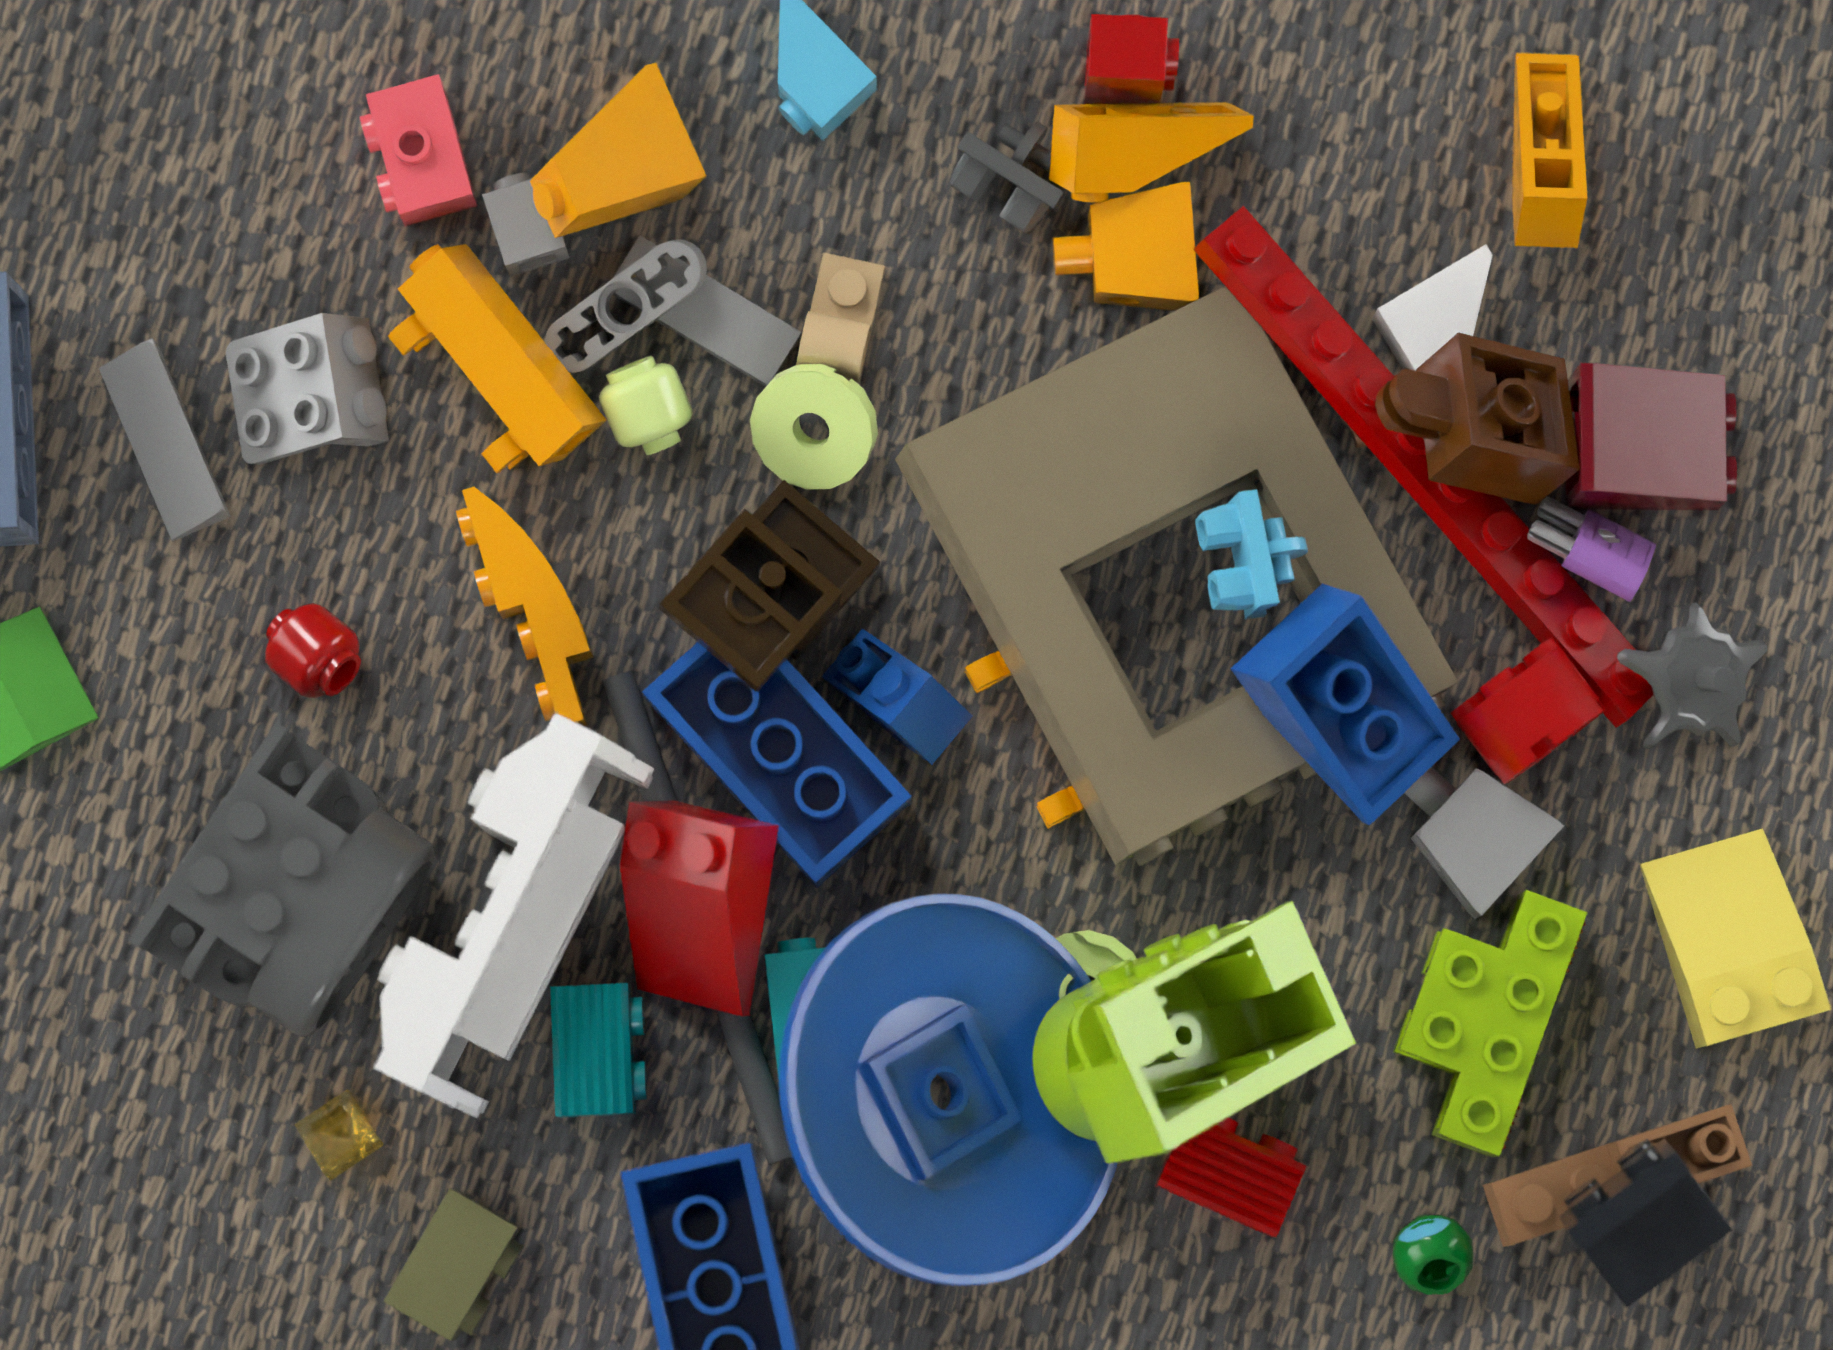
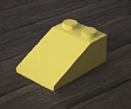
(1733, 939)

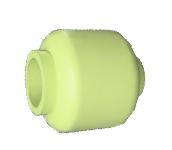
(645, 405)

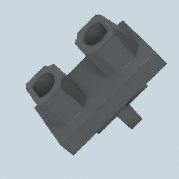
(983, 163)

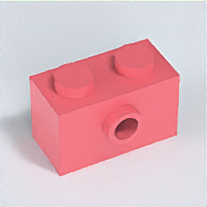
(419, 151)

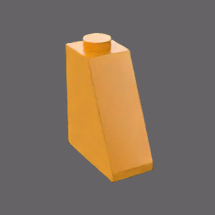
(620, 161)

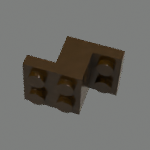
(769, 585)

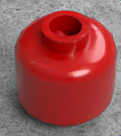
(312, 651)

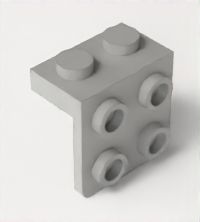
(306, 387)

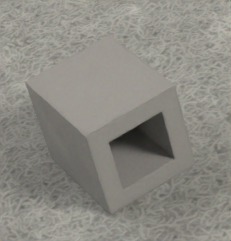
(519, 228)

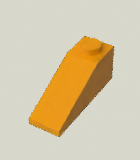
(1131, 145)
(1548, 151)

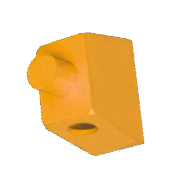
(1137, 249)

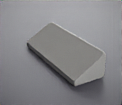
(164, 440)

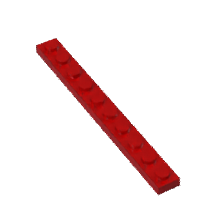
(1474, 521)

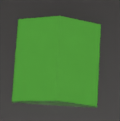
(37, 689)

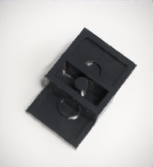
(1643, 1220)

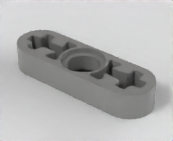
(672, 292)

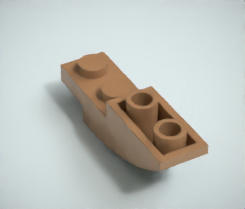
(1533, 1200)

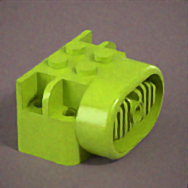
(1187, 1034)

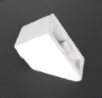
(1435, 310)

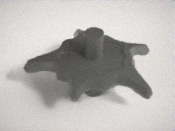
(1696, 678)

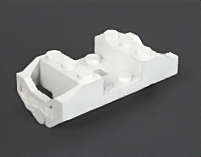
(537, 902)

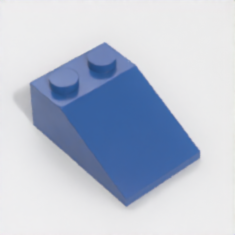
(1346, 700)

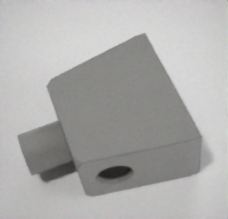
(1478, 835)

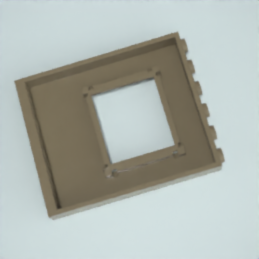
(1103, 463)

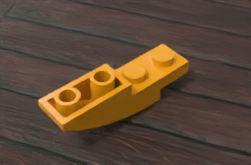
(524, 582)

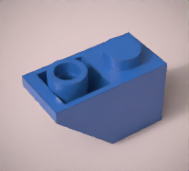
(897, 695)

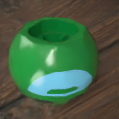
(1433, 1254)

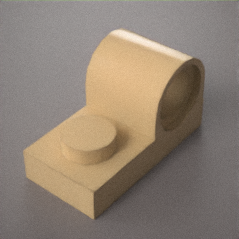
(841, 315)

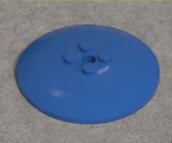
(922, 1188)

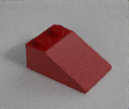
(696, 901)

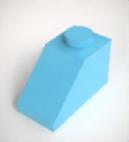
(817, 72)

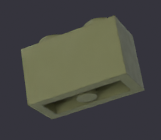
(455, 1265)

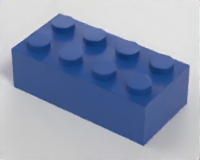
(781, 758)

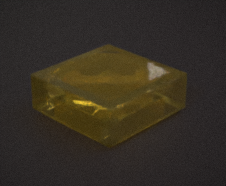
(339, 1134)

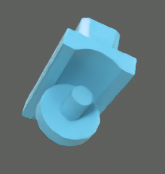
(1259, 554)

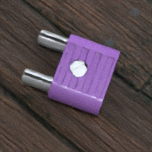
(1599, 549)

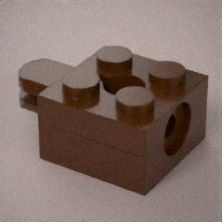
(1488, 417)

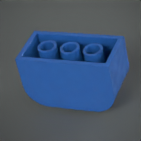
(710, 1253)

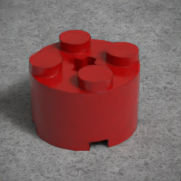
(1528, 711)

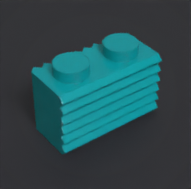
(595, 1050)

